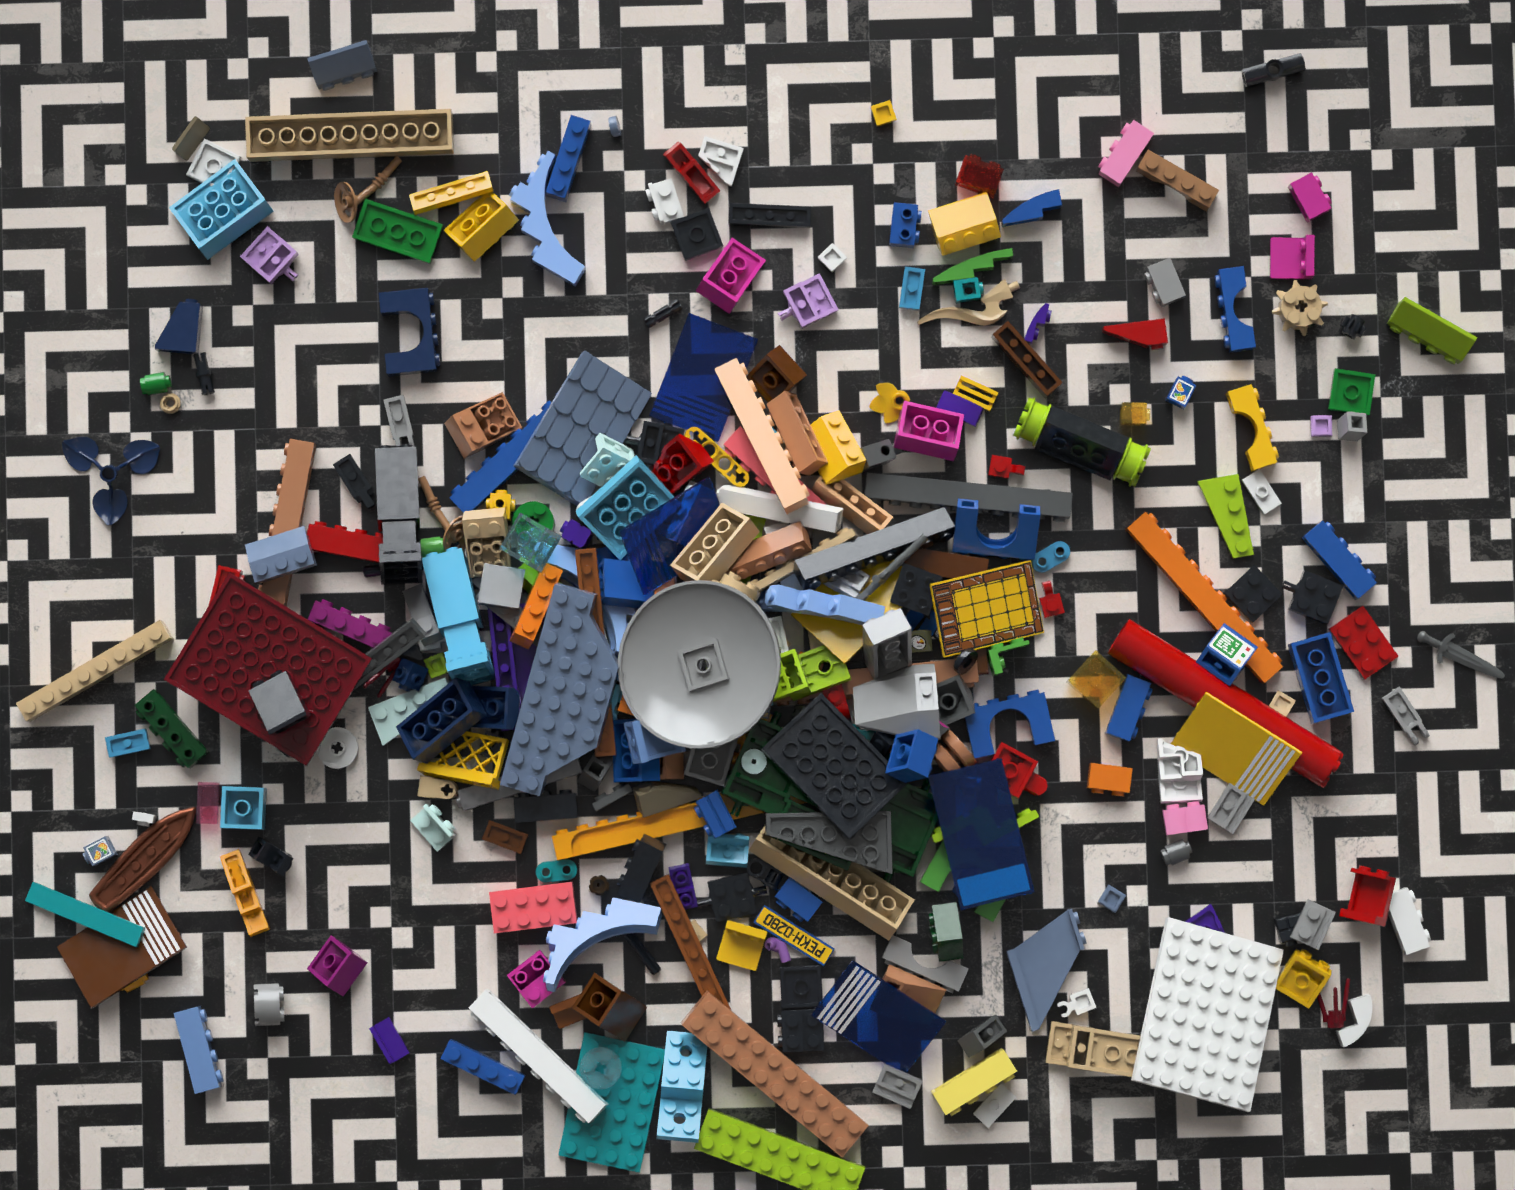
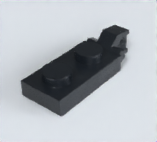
(355, 480)

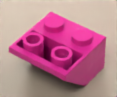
(529, 978)

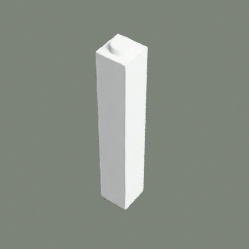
(769, 506)

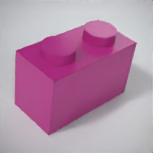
(1310, 197)

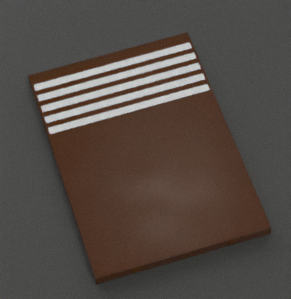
(109, 965)

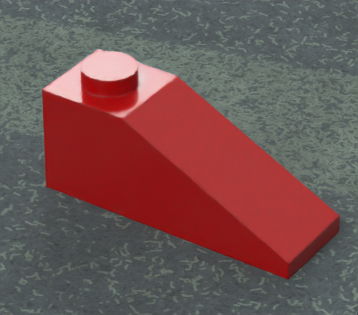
(1143, 333)

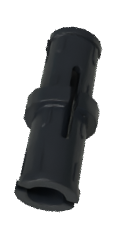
(203, 373)

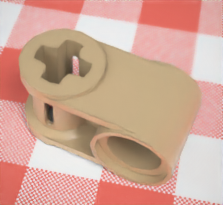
(434, 788)

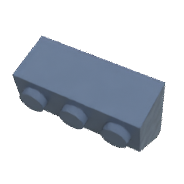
(342, 65)
(280, 555)

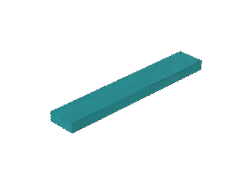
(85, 914)

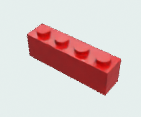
(343, 542)

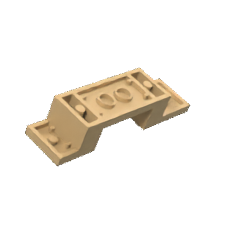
(1092, 1049)

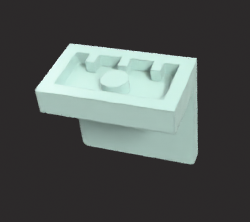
(607, 461)
(433, 827)

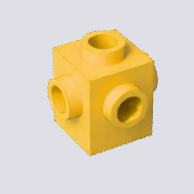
(501, 496)

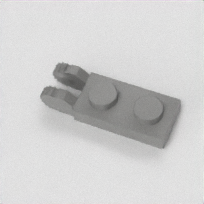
(399, 419)
(1404, 714)

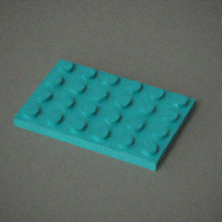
(622, 1128)

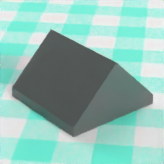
(954, 700)

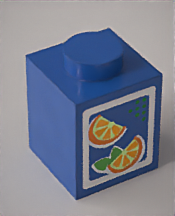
(1181, 392)

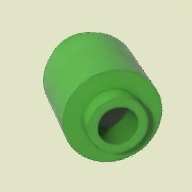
(432, 544)

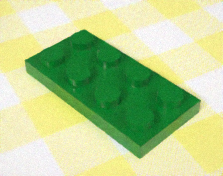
(397, 231)

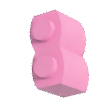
(1184, 819)

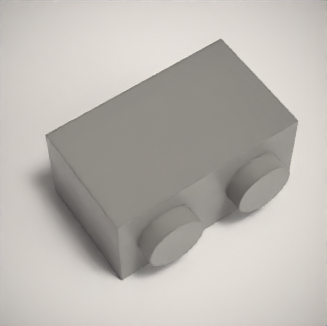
(1164, 282)

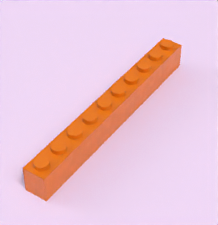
(1199, 591)

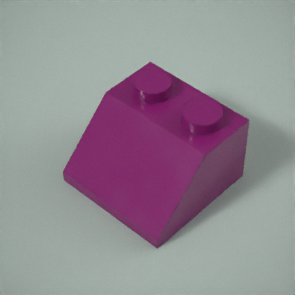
(337, 965)

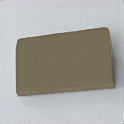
(190, 138)

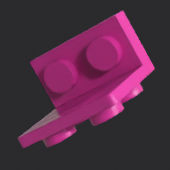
(1292, 257)

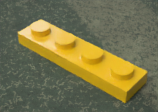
(451, 193)

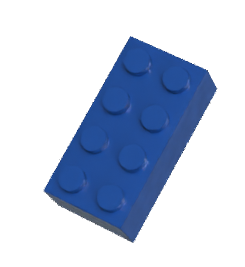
(1320, 678)

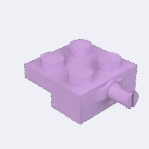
(270, 256)
(808, 301)

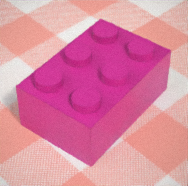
(928, 431)

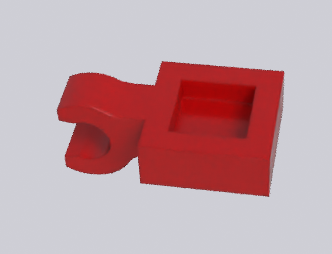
(1002, 467)
(1051, 603)

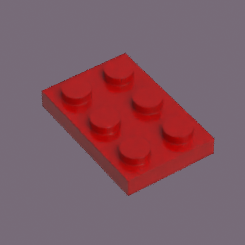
(1363, 642)

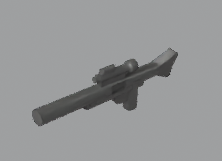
(879, 579)

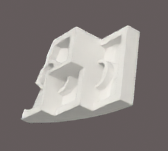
(1178, 774)

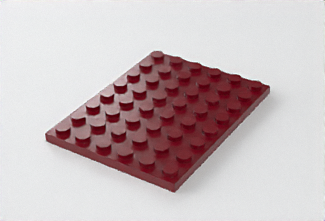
(247, 640)

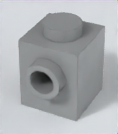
(1352, 426)

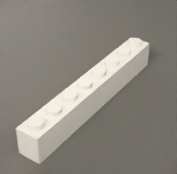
(538, 1056)

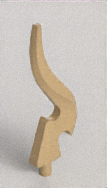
(987, 317)

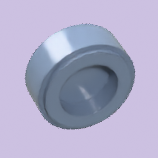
(614, 126)

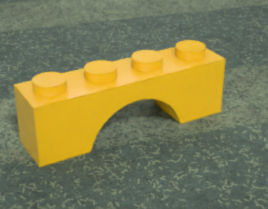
(1244, 402)

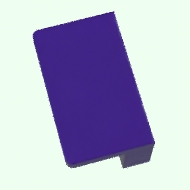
(389, 1040)

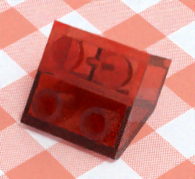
(979, 175)

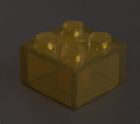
(1096, 679)

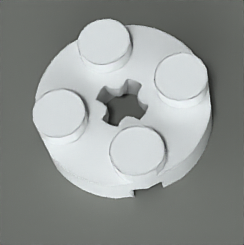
(344, 757)

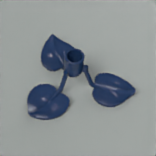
(110, 503)

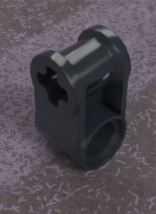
(766, 874)

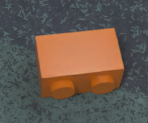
(1109, 778)

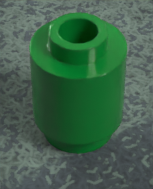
(155, 383)

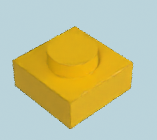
(883, 113)

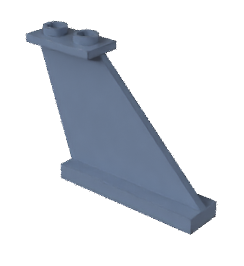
(1043, 964)

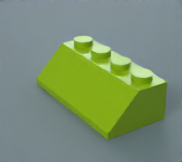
(1431, 331)

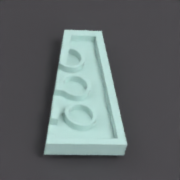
(393, 711)

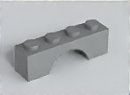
(949, 974)

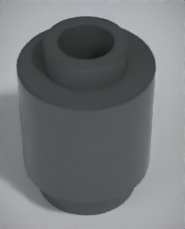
(1176, 852)

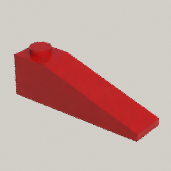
(681, 462)

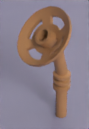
(350, 200)
(453, 533)

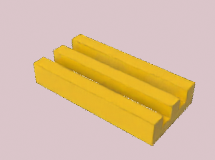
(973, 392)

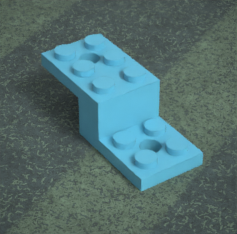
(682, 1087)

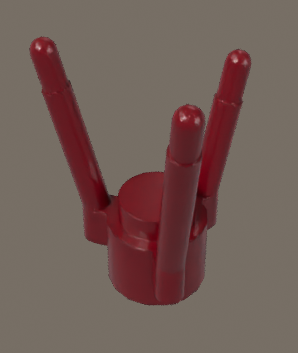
(391, 666)
(1335, 1018)

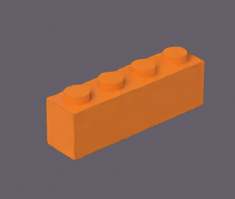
(535, 606)

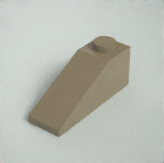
(659, 796)

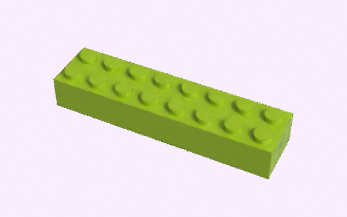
(775, 1155)

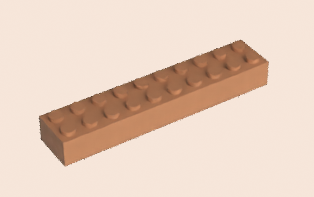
(774, 1074)

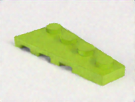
(1229, 512)

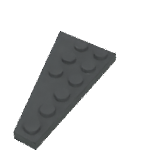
(868, 847)

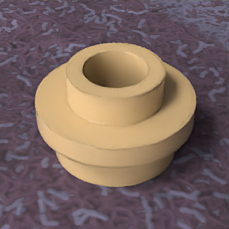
(163, 403)

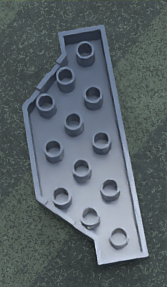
(564, 694)

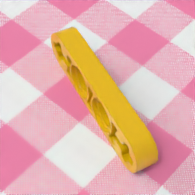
(719, 454)

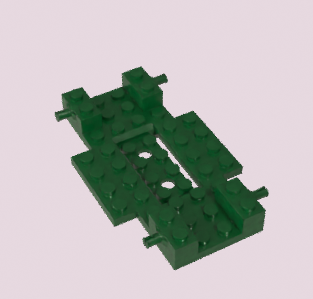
(769, 791)

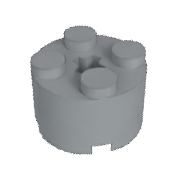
(267, 1004)

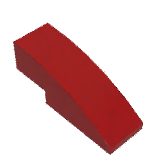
(691, 172)

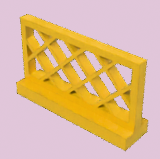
(465, 775)

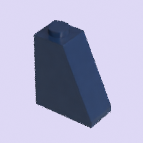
(182, 329)

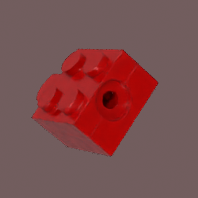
(1020, 771)

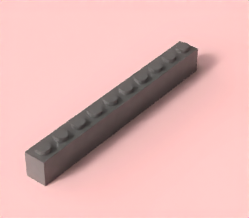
(946, 493)

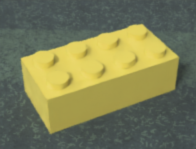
(974, 1081)

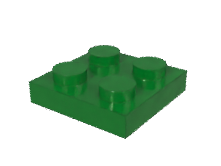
(1351, 391)

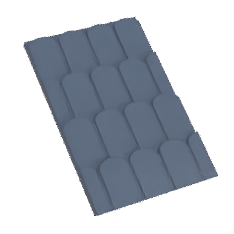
(588, 403)

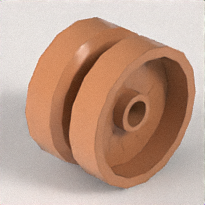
(953, 752)

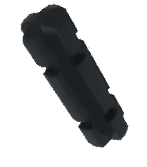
(663, 313)

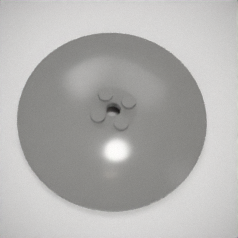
(663, 656)

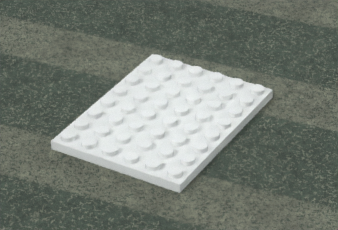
(1207, 1014)

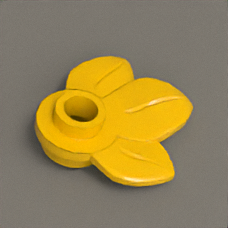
(886, 401)

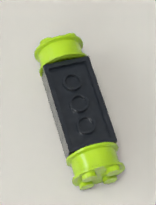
(1081, 443)

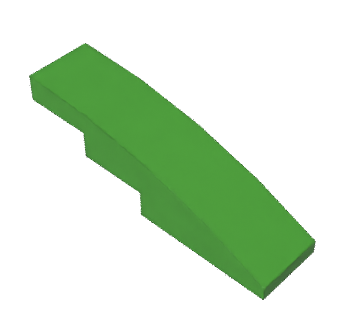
(967, 268)

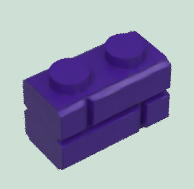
(576, 534)

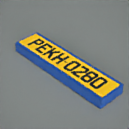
(794, 935)

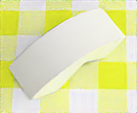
(1361, 1011)

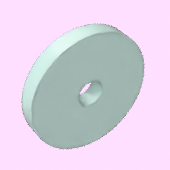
(746, 761)

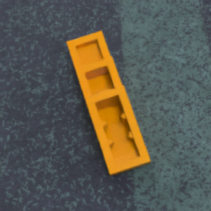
(244, 892)

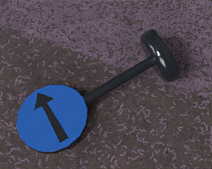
(920, 621)

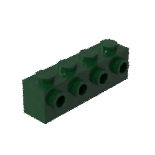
(171, 728)

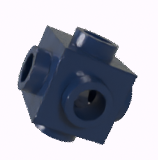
(409, 675)

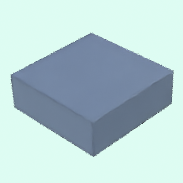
(1111, 898)

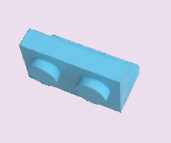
(728, 850)

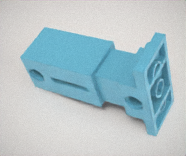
(458, 615)

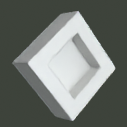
(832, 257)
(143, 818)

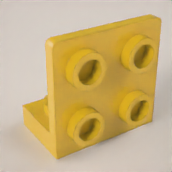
(741, 945)

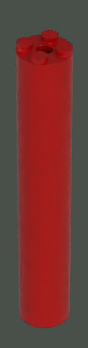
(1190, 681)

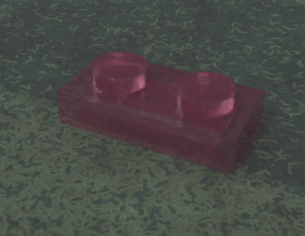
(208, 803)

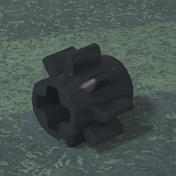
(1353, 326)

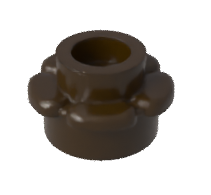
(598, 890)

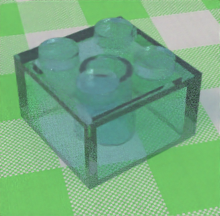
(530, 542)

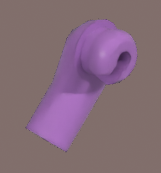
(778, 946)

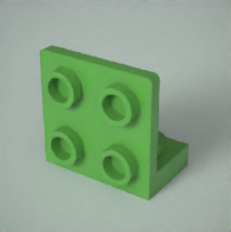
(997, 662)

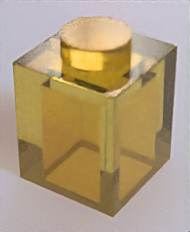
(1134, 413)

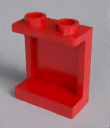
(1370, 896)

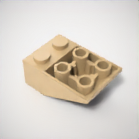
(483, 537)

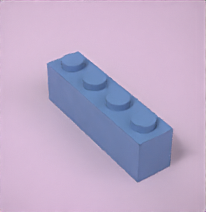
(198, 1050)

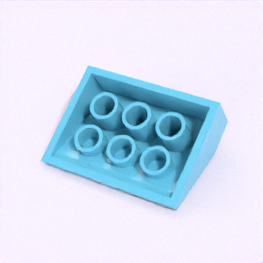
(221, 211)
(622, 501)

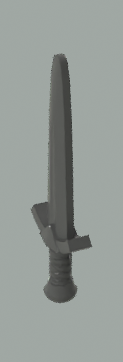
(1458, 654)

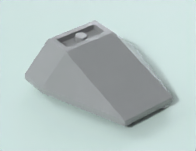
(899, 702)

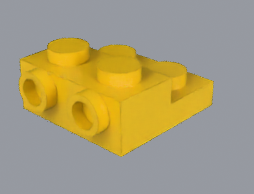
(1303, 977)

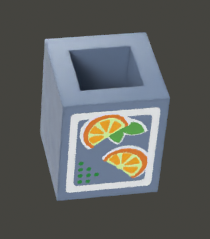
(99, 851)

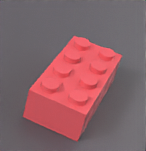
(533, 907)

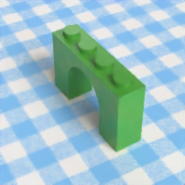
(937, 873)

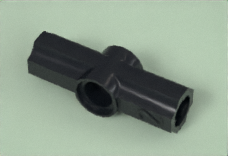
(1285, 66)

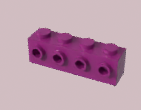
(348, 625)

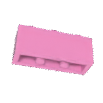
(1125, 152)

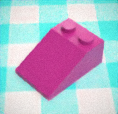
(730, 275)

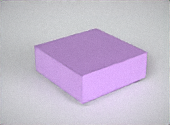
(1321, 426)

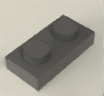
(619, 791)

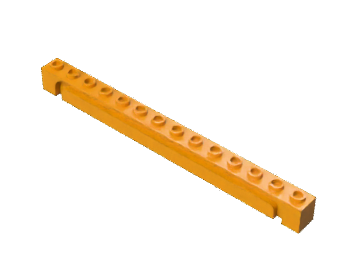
(628, 830)

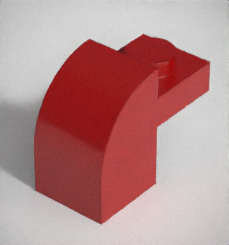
(838, 699)

